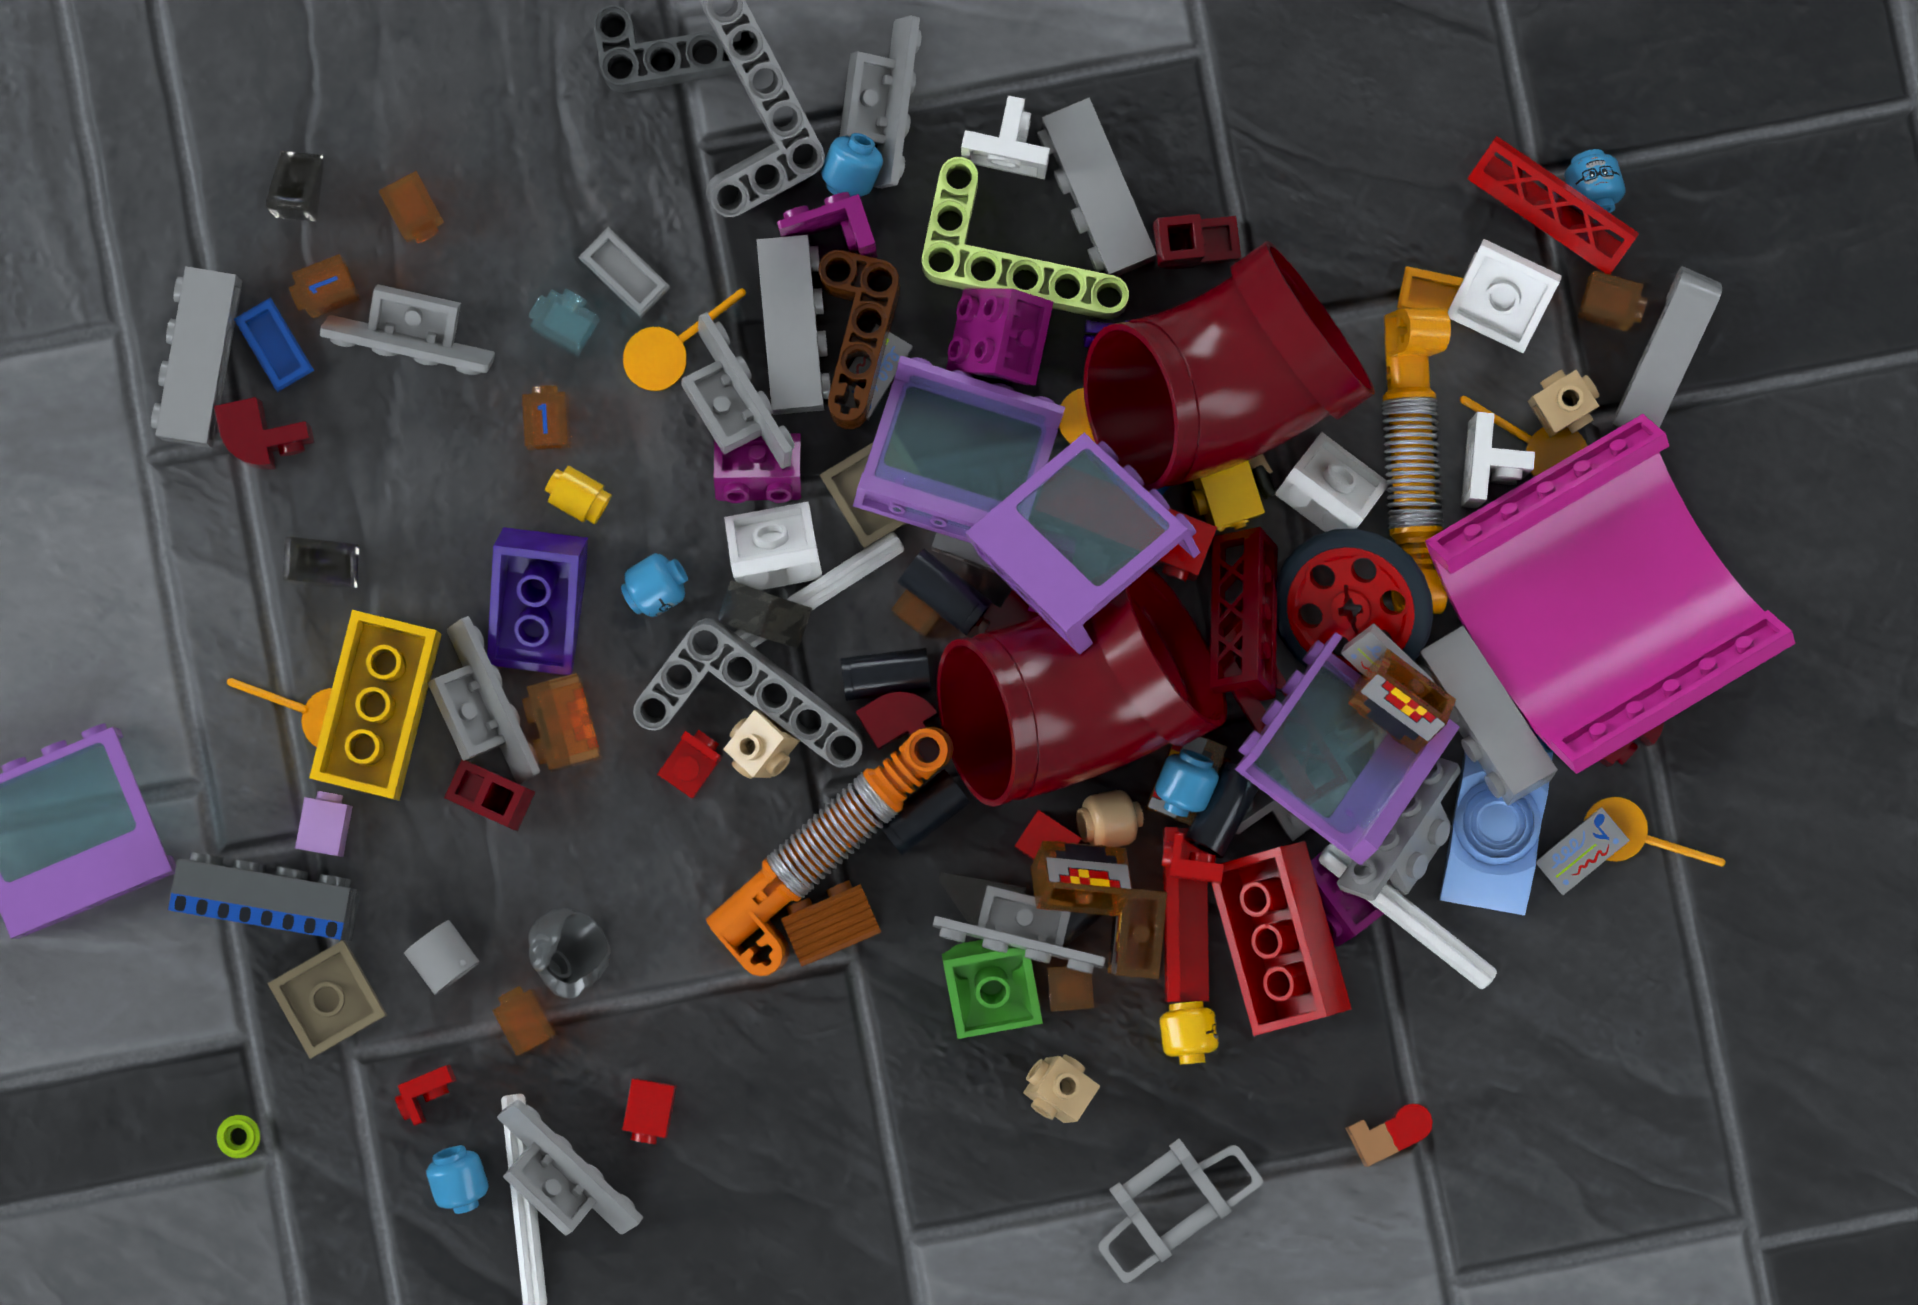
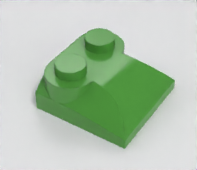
(990, 989)

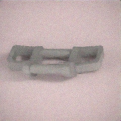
(1212, 1209)

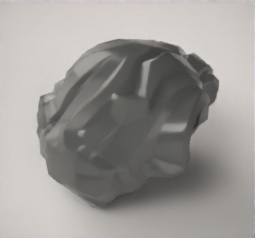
(568, 951)

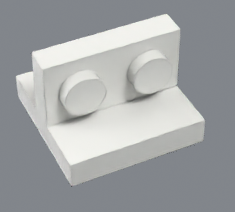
(1009, 150)
(1503, 295)
(1482, 460)
(1331, 486)
(773, 547)

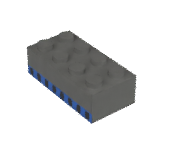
(263, 899)

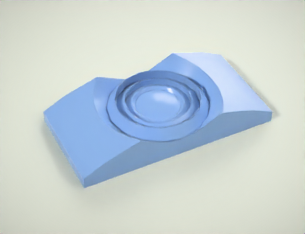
(1492, 845)

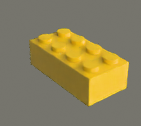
(375, 705)

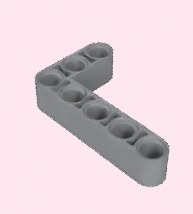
(766, 103)
(751, 688)

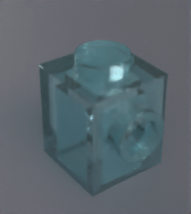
(563, 320)

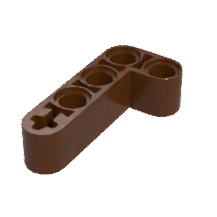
(856, 342)

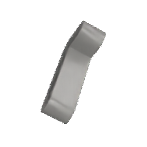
(1670, 348)

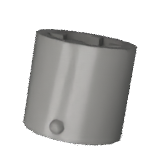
(441, 957)

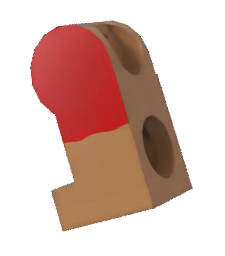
(1406, 1127)

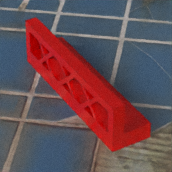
(1550, 212)
(1185, 932)

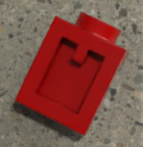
(691, 763)
(1198, 867)
(430, 1085)

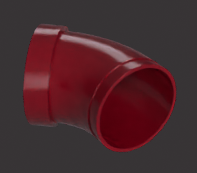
(1221, 375)
(1043, 717)

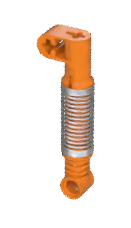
(791, 872)

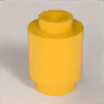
(577, 494)

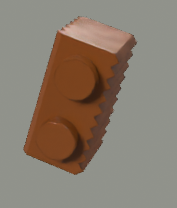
(831, 923)

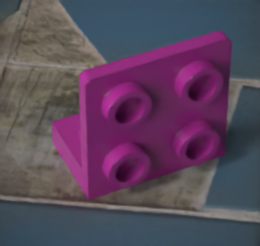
(838, 210)
(1000, 334)

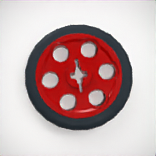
(1339, 551)

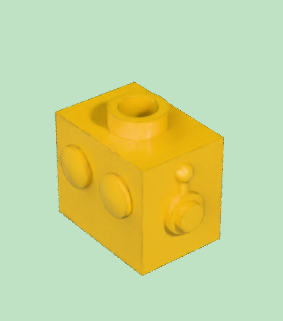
(1228, 497)

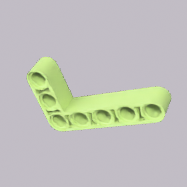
(1005, 264)

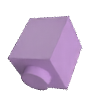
(324, 824)

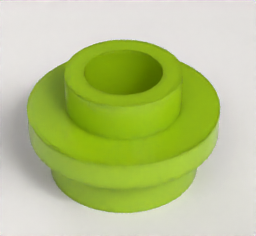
(225, 1141)

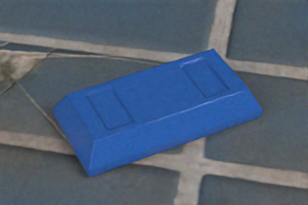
(274, 344)

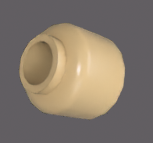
(1109, 819)

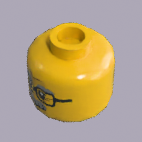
(1189, 1032)

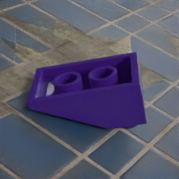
(536, 600)

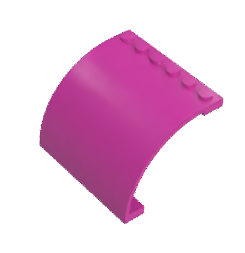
(1601, 597)

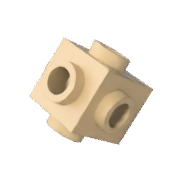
(1554, 413)
(760, 746)
(1060, 1088)

